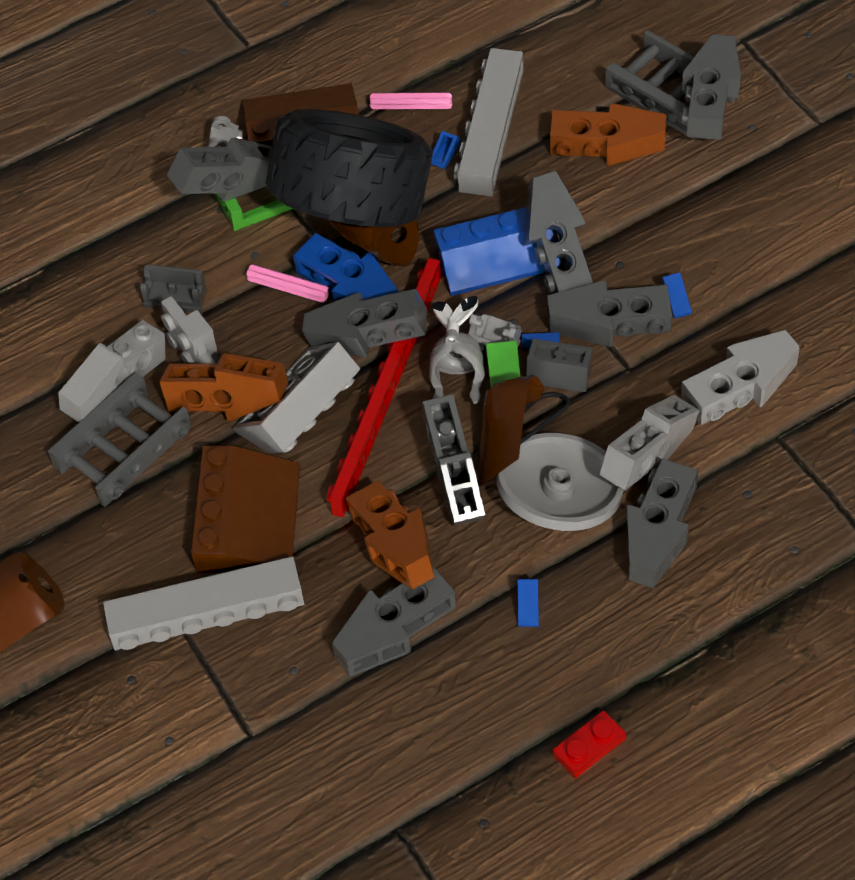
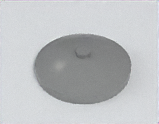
(559, 483)

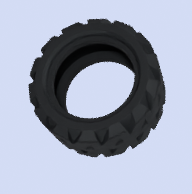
(348, 168)

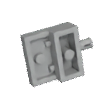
(189, 334)

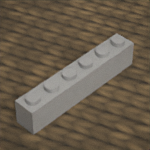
(490, 122)
(203, 603)

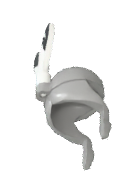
(456, 350)

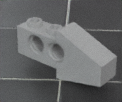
(761, 361)
(109, 367)
(648, 441)

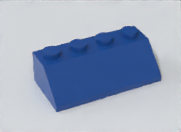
(488, 252)

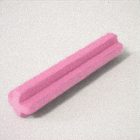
(404, 101)
(288, 283)

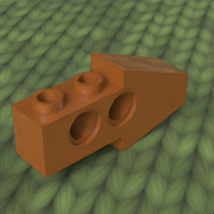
(616, 134)
(231, 385)
(393, 533)

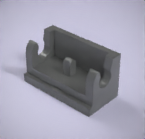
(183, 284)
(560, 364)

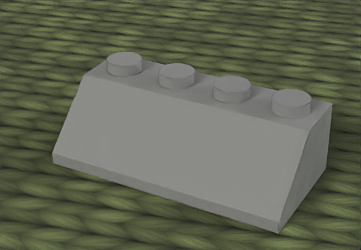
(310, 389)

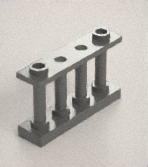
(645, 93)
(105, 417)

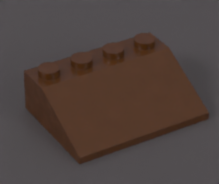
(265, 111)
(243, 509)

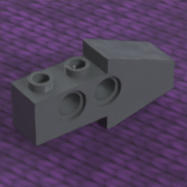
(708, 83)
(221, 170)
(553, 208)
(600, 314)
(367, 322)
(452, 460)
(657, 545)
(372, 641)

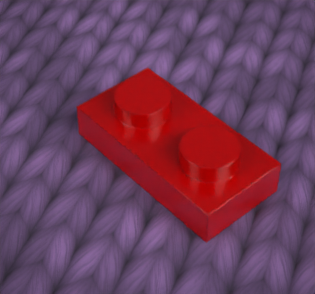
(589, 744)

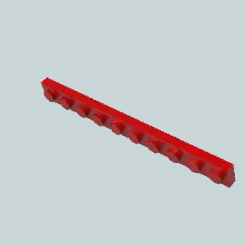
(379, 400)

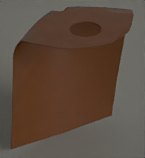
(380, 240)
(503, 424)
(25, 604)

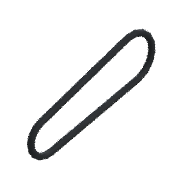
(552, 417)

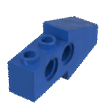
(342, 271)

